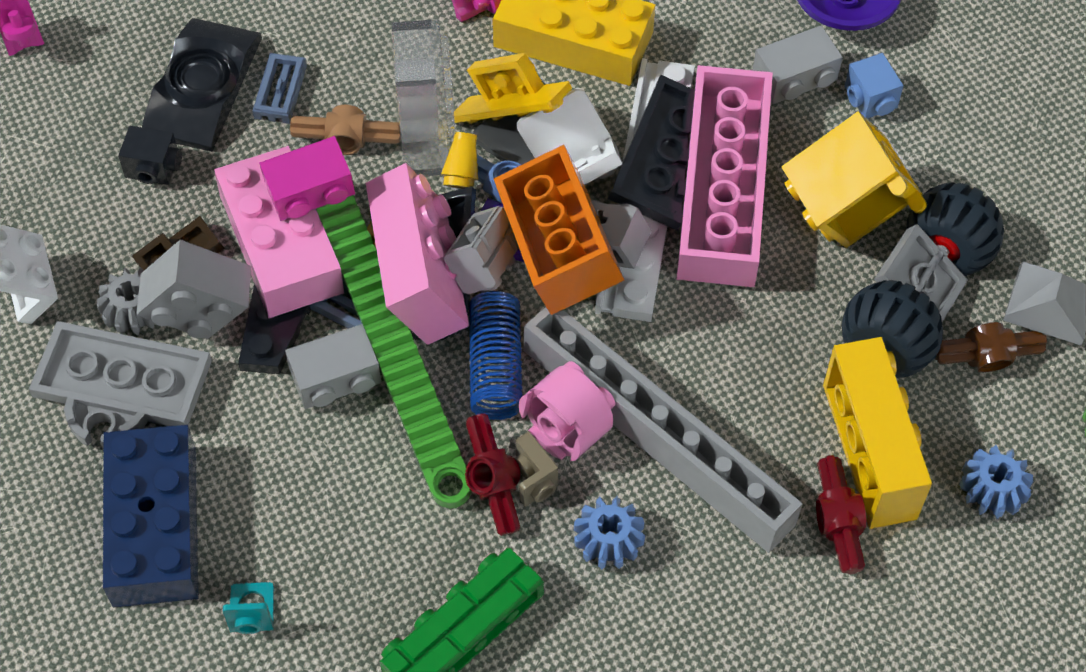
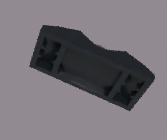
(201, 82)

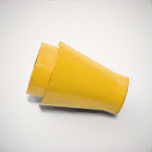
(461, 163)

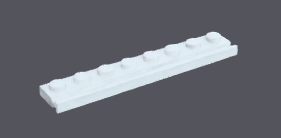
(636, 294)

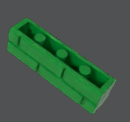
(469, 619)

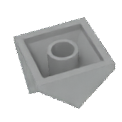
(1048, 303)

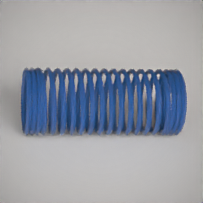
(488, 391)

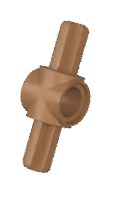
(348, 126)

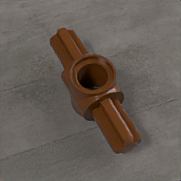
(991, 347)

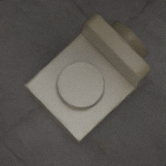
(537, 468)

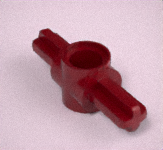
(492, 474)
(841, 515)

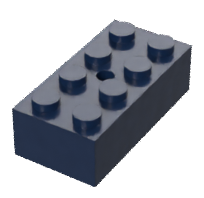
(150, 516)

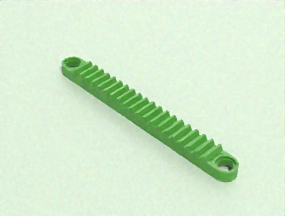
(395, 352)

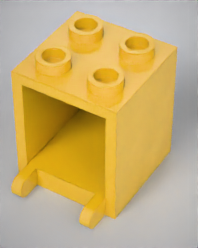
(851, 181)

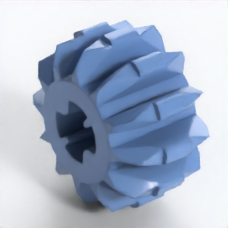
(1011, 474)
(609, 545)

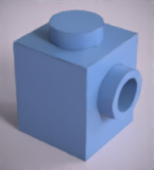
(873, 86)

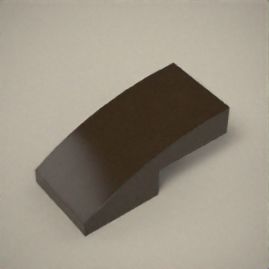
(196, 233)

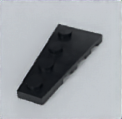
(658, 156)
(268, 338)

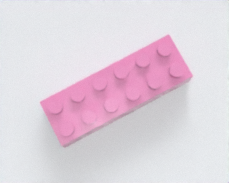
(725, 177)

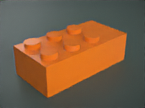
(558, 230)

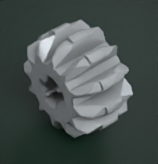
(119, 303)

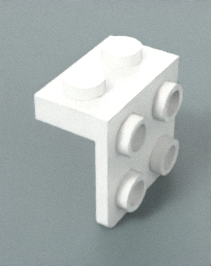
(579, 129)
(26, 273)

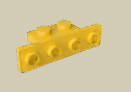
(509, 88)

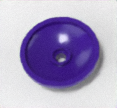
(850, 14)

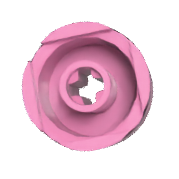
(567, 411)

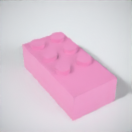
(410, 245)
(288, 257)

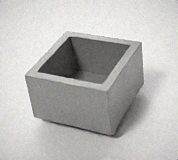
(193, 290)

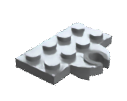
(118, 380)

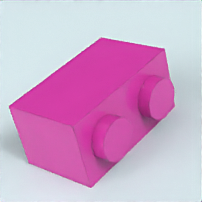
(307, 178)

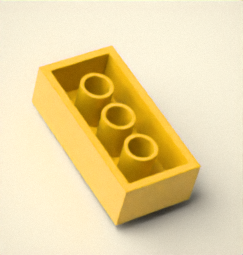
(580, 35)
(877, 432)

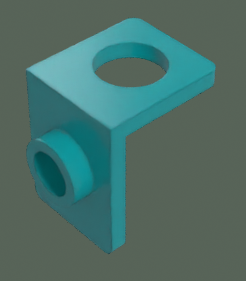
(250, 617)

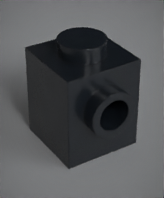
(149, 155)

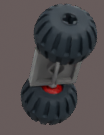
(925, 275)

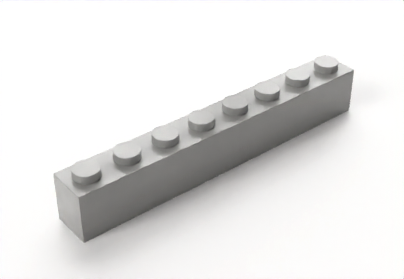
(669, 431)

